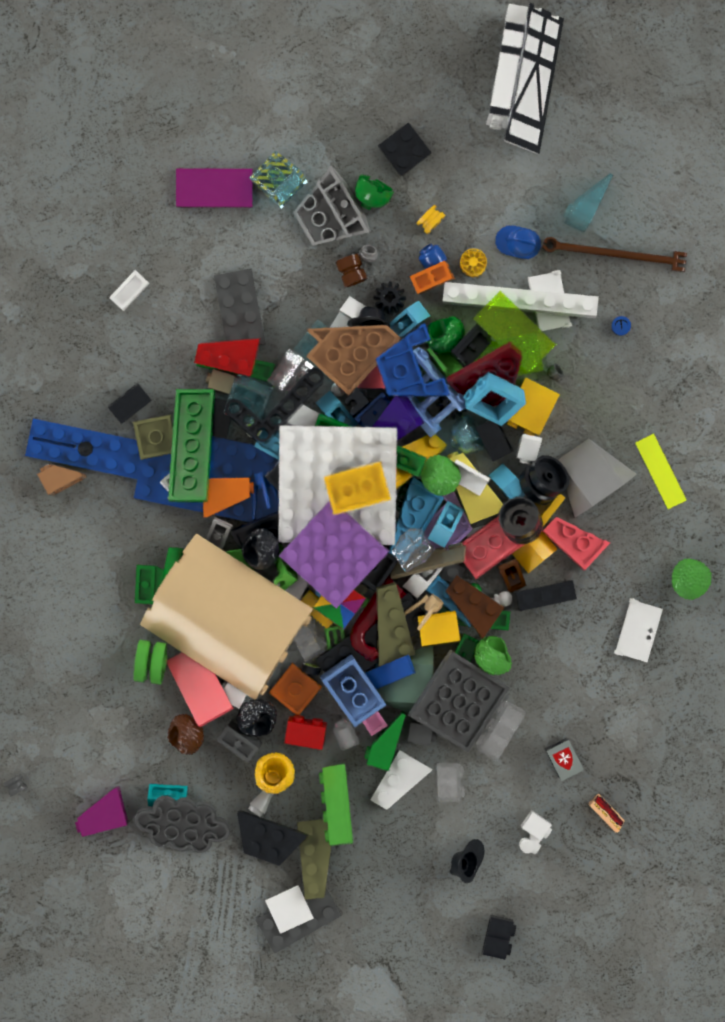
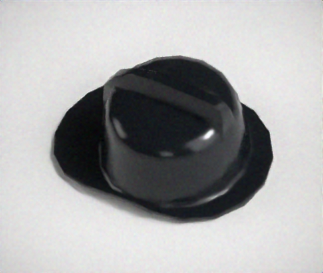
(369, 317)
(466, 862)

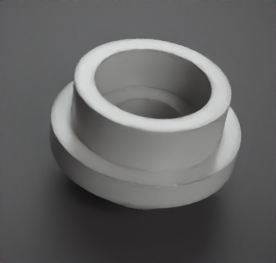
(368, 253)

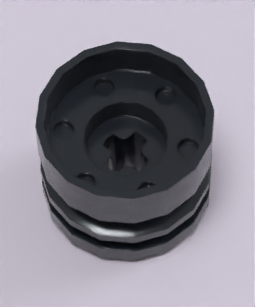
(518, 510)

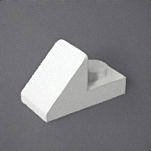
(348, 311)

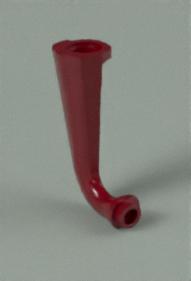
(364, 622)

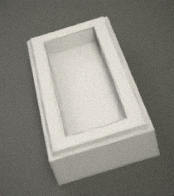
(129, 290)

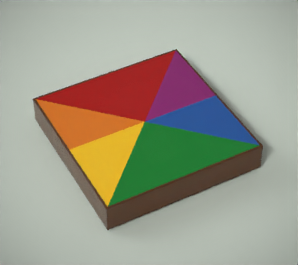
(344, 612)

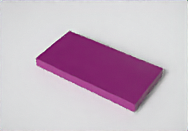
(214, 188)

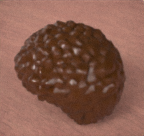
(185, 734)

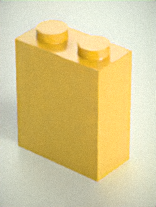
(537, 409)

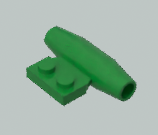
(151, 576)

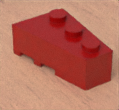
(231, 355)

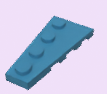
(416, 510)

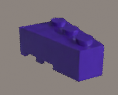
(400, 415)

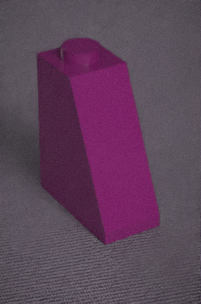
(103, 815)

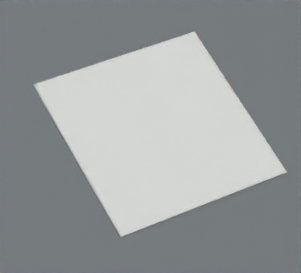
(289, 909)

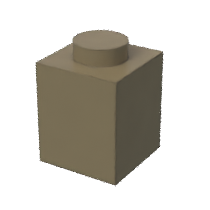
(220, 381)

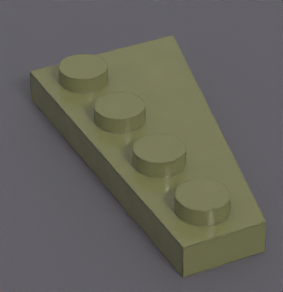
(393, 632)
(314, 858)

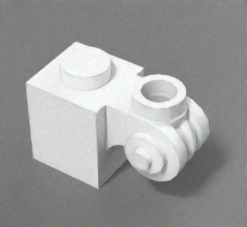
(537, 829)

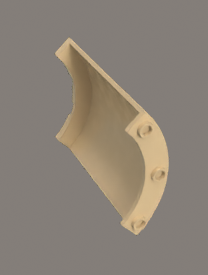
(226, 616)

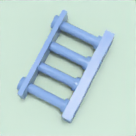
(431, 424)

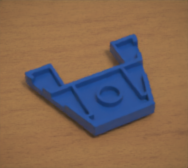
(401, 370)

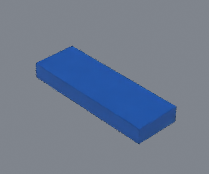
(391, 672)

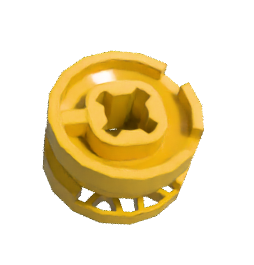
(431, 219)
(473, 262)

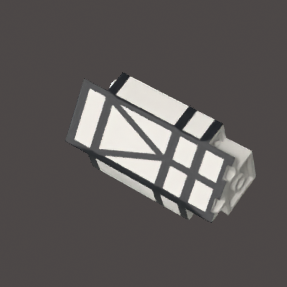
(525, 75)

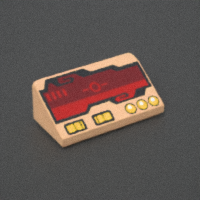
(606, 812)

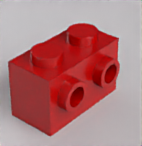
(306, 732)

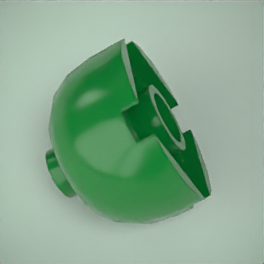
(372, 193)

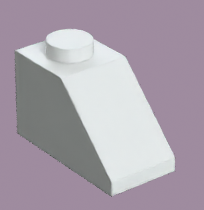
(528, 448)
(420, 581)

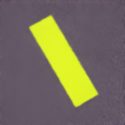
(660, 471)

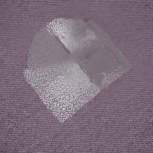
(413, 549)

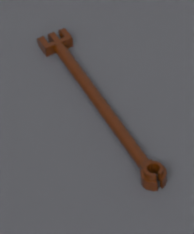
(674, 261)

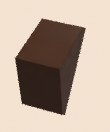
(512, 575)

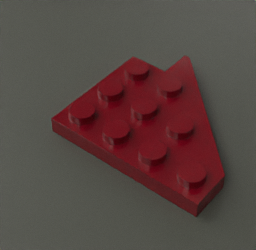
(501, 362)

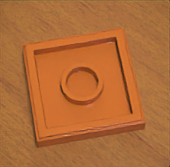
(295, 689)

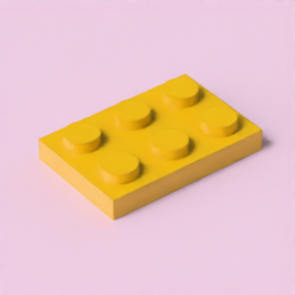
(357, 488)

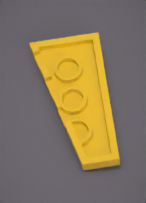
(424, 446)

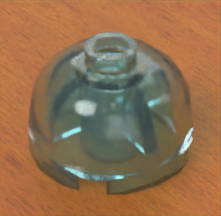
(465, 436)

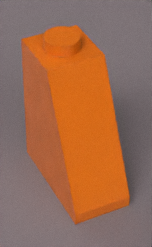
(226, 493)

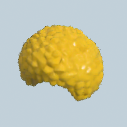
(274, 773)

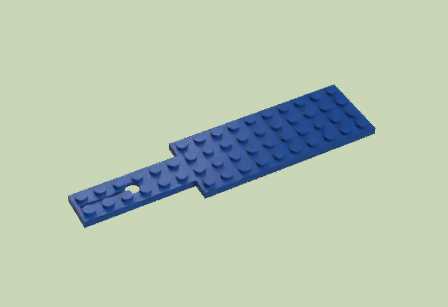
(122, 458)

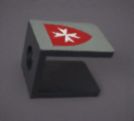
(564, 759)

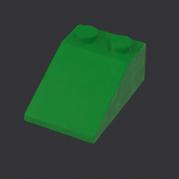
(384, 746)

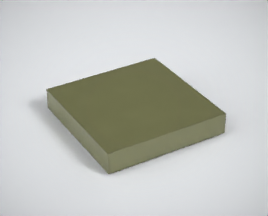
(154, 436)

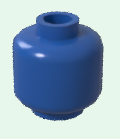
(431, 255)

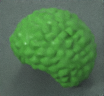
(440, 475)
(691, 578)
(492, 655)

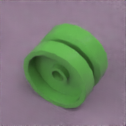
(153, 662)

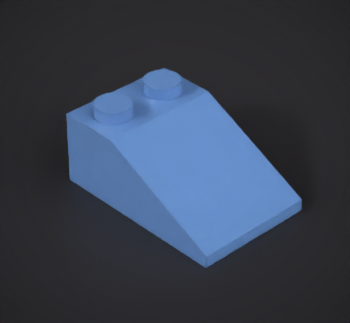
(352, 690)

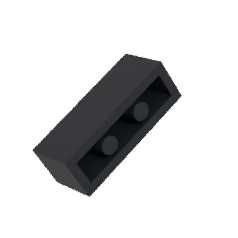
(545, 595)

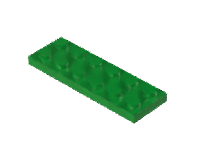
(191, 445)

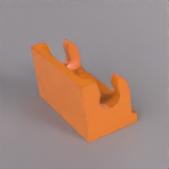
(432, 277)

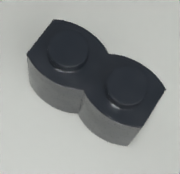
(498, 937)

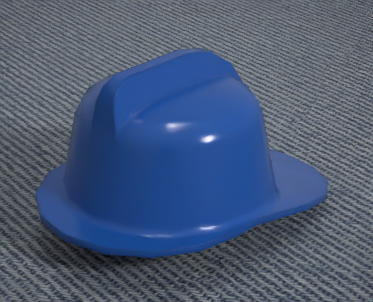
(518, 242)

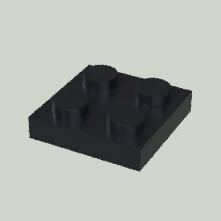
(404, 149)

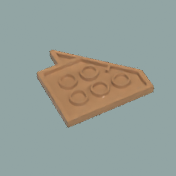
(350, 352)

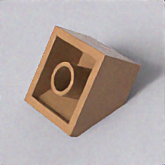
(58, 478)

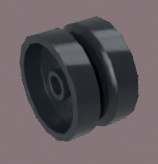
(544, 480)

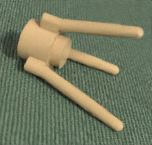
(432, 605)

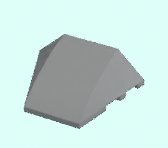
(331, 211)
(592, 475)

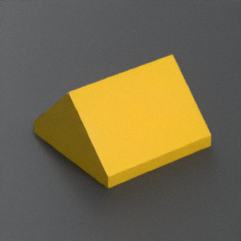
(439, 629)

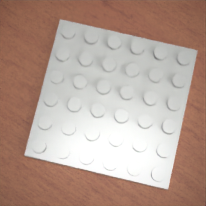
(315, 452)

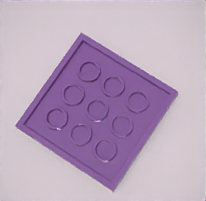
(333, 554)

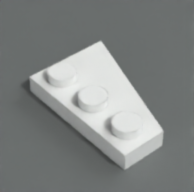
(402, 776)

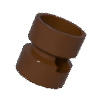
(351, 270)

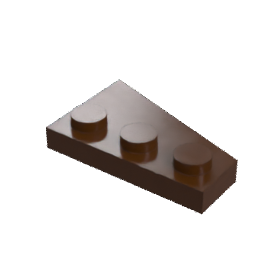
(476, 606)

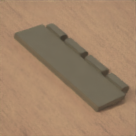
(439, 558)

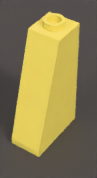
(476, 506)

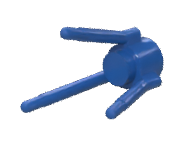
(262, 484)

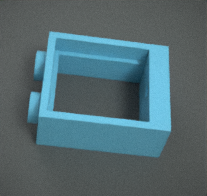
(505, 410)

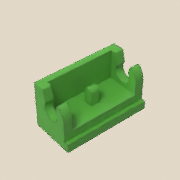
(286, 575)

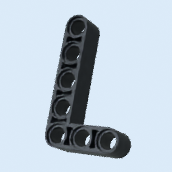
(279, 410)

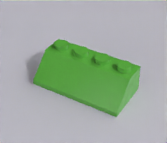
(337, 805)

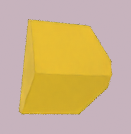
(534, 553)

